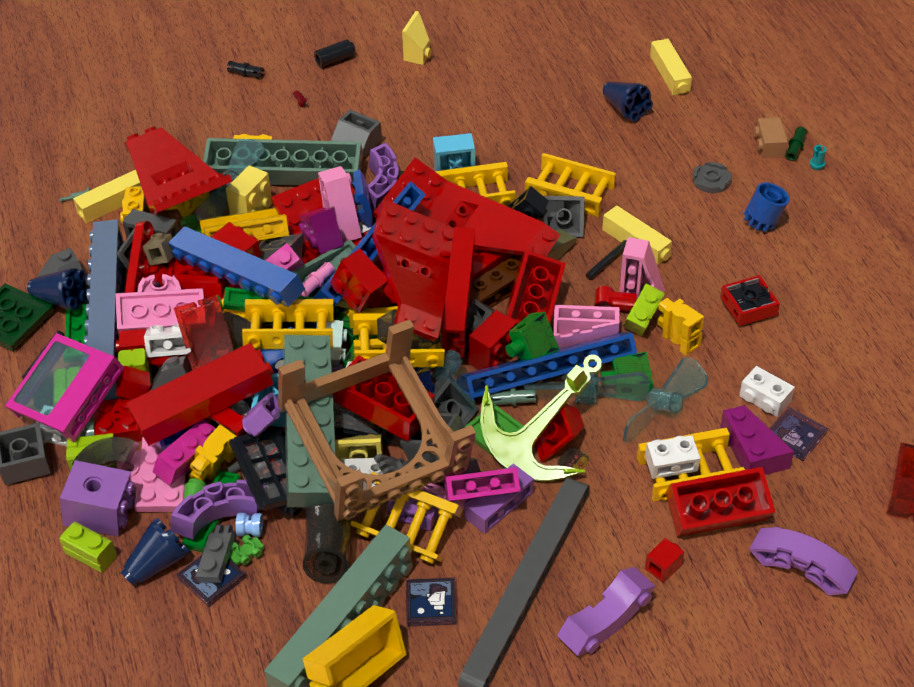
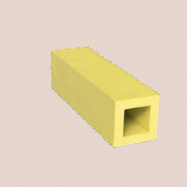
(670, 67)
(105, 197)
(623, 225)

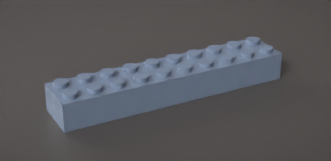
(105, 281)

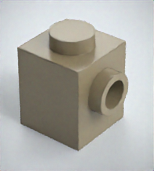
(157, 249)

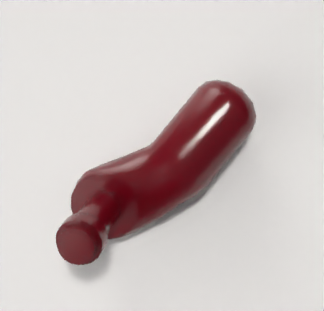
(301, 100)

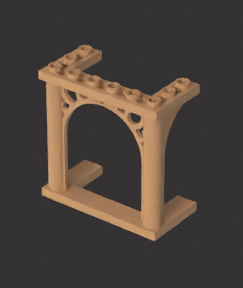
(347, 484)

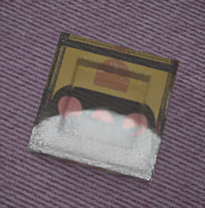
(573, 458)

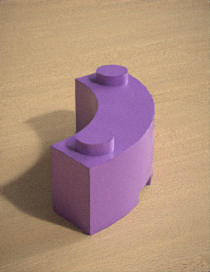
(385, 168)
(210, 504)
(819, 561)
(621, 600)

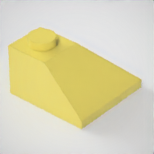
(416, 41)
(359, 447)

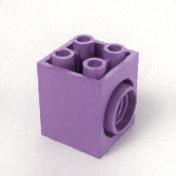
(97, 498)

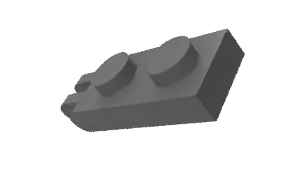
(216, 554)

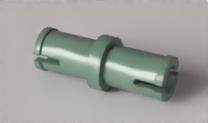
(513, 397)

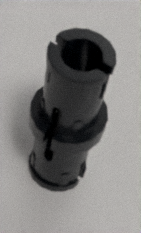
(245, 69)

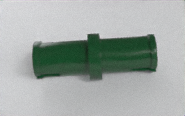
(796, 143)

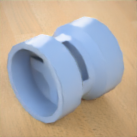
(249, 524)

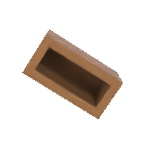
(770, 137)

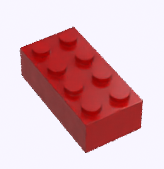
(535, 286)
(381, 403)
(720, 501)

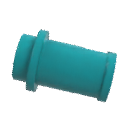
(818, 161)

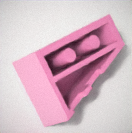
(338, 195)
(639, 267)
(584, 323)

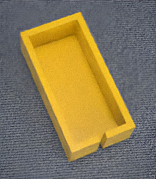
(357, 651)

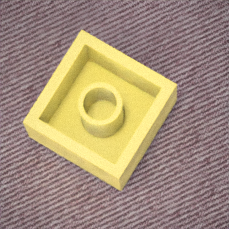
(249, 192)

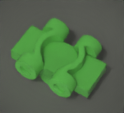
(190, 222)
(246, 552)

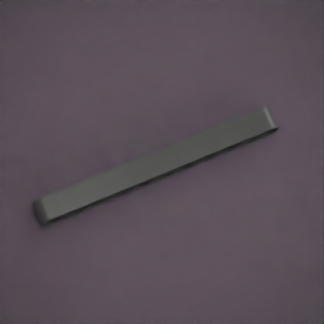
(524, 585)

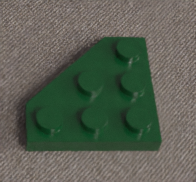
(20, 315)

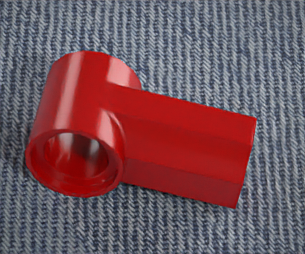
(607, 297)

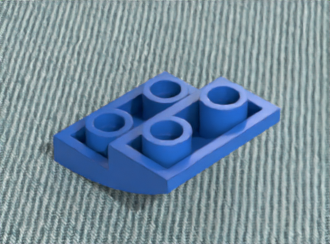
(362, 198)

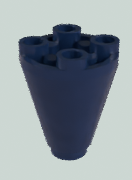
(629, 98)
(61, 288)
(153, 553)

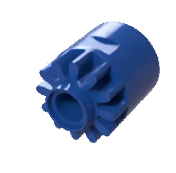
(766, 206)

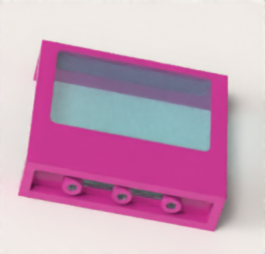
(65, 386)

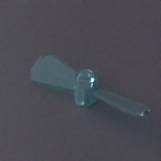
(244, 155)
(451, 367)
(683, 382)
(624, 386)

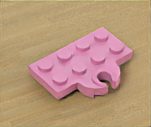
(153, 304)
(150, 490)

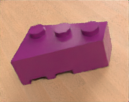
(321, 229)
(754, 442)

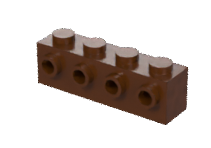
(495, 284)

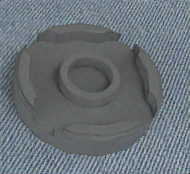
(712, 177)

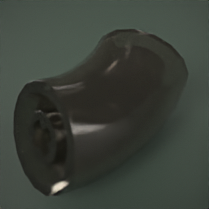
(326, 544)

